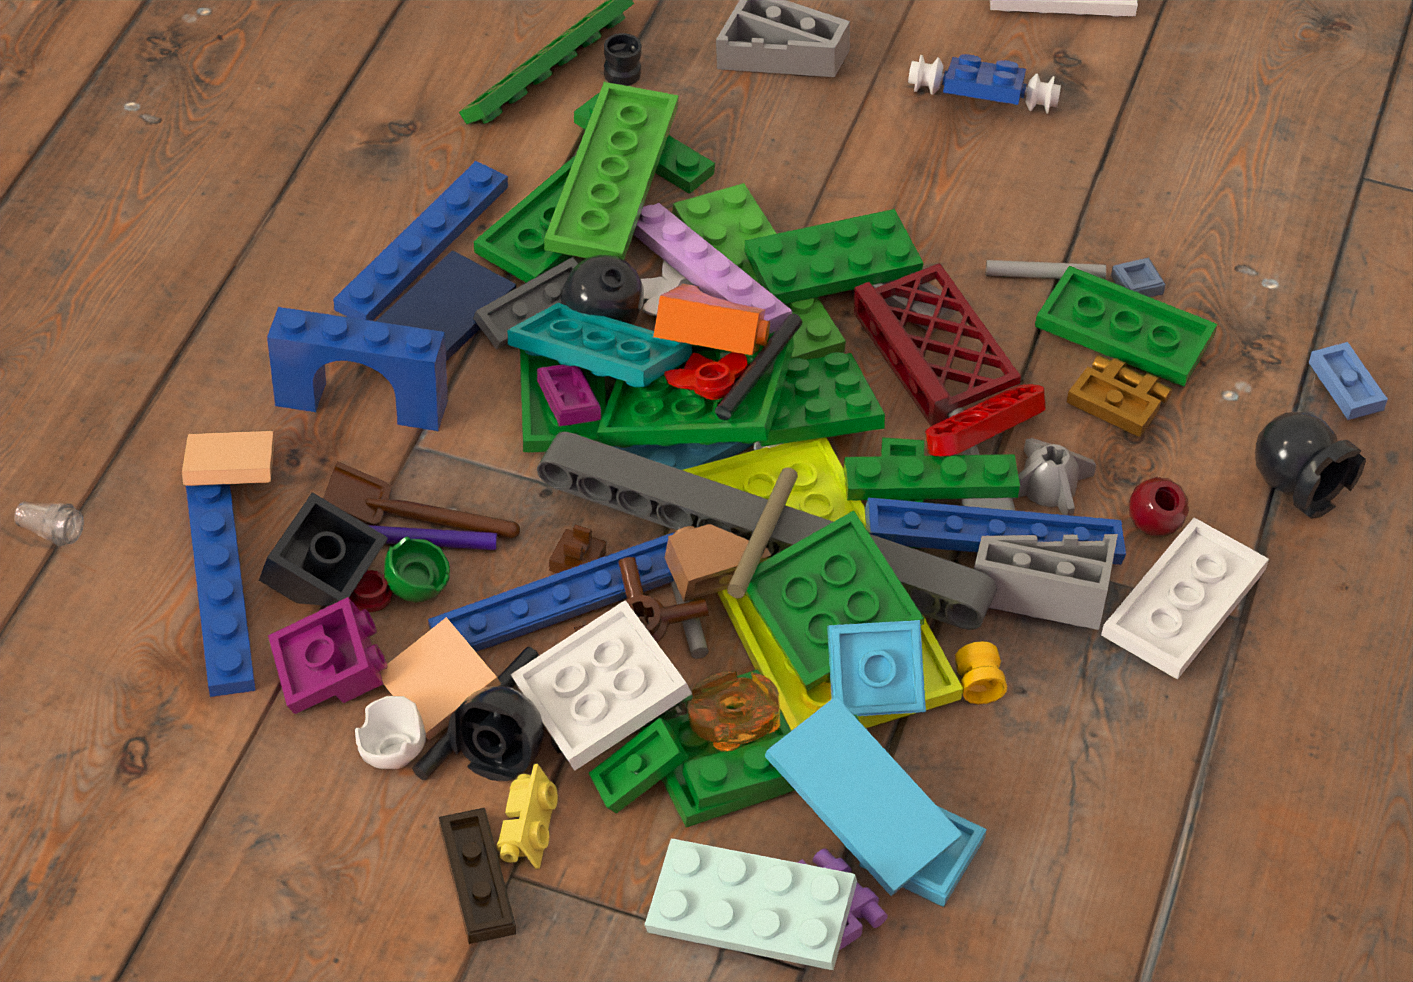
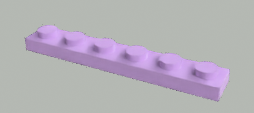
(704, 264)

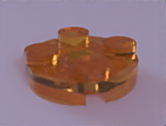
(755, 711)

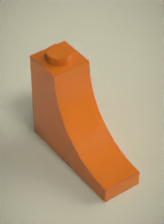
(710, 322)

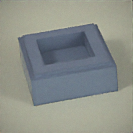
(1139, 276)

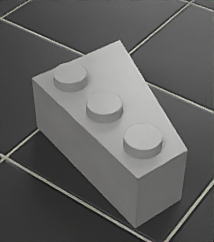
(782, 39)
(1049, 579)

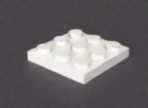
(601, 684)

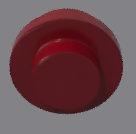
(372, 592)

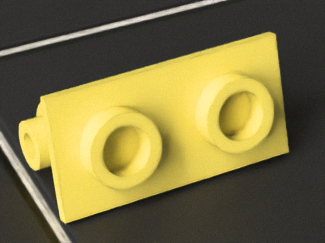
(532, 801)

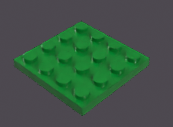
(674, 415)

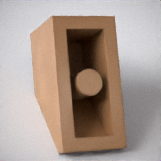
(704, 559)

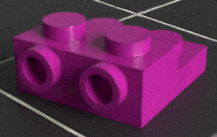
(327, 656)

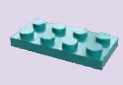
(598, 345)

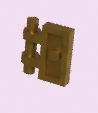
(1119, 395)

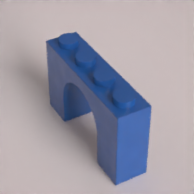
(404, 355)

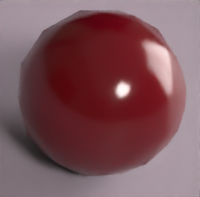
(1158, 506)

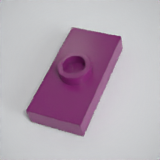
(568, 394)

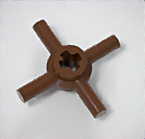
(651, 609)

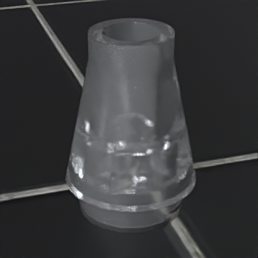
(52, 521)

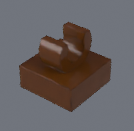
(576, 549)

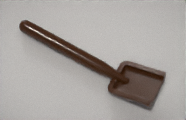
(368, 496)

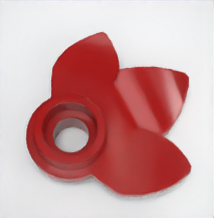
(708, 377)

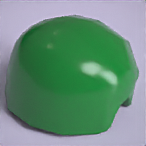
(416, 570)

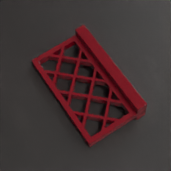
(902, 348)

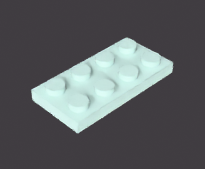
(751, 903)

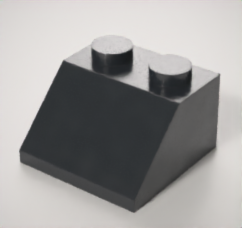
(321, 554)

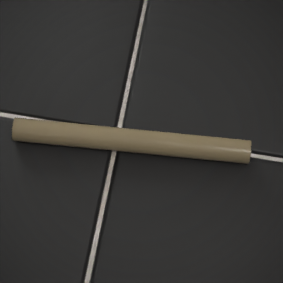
(762, 533)

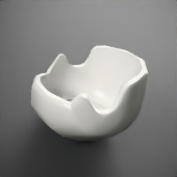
(391, 733)

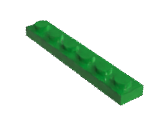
(537, 67)

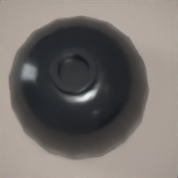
(604, 288)
(497, 732)

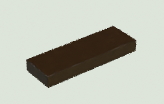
(477, 876)

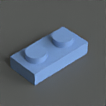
(1348, 380)

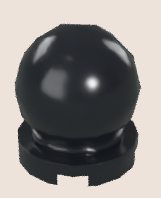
(1305, 460)

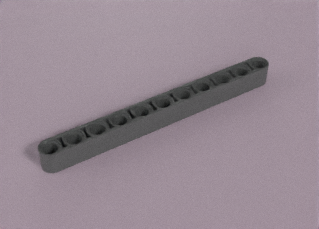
(684, 499)

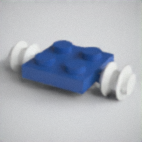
(985, 81)

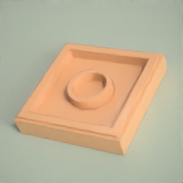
(228, 458)
(438, 675)

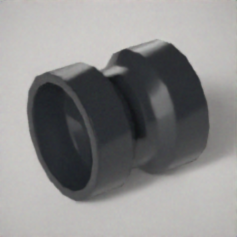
(622, 59)

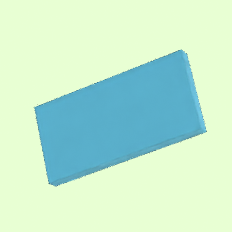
(863, 795)

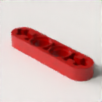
(985, 420)

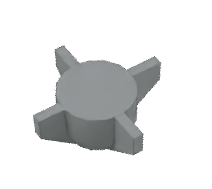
(1053, 474)

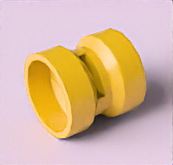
(981, 677)

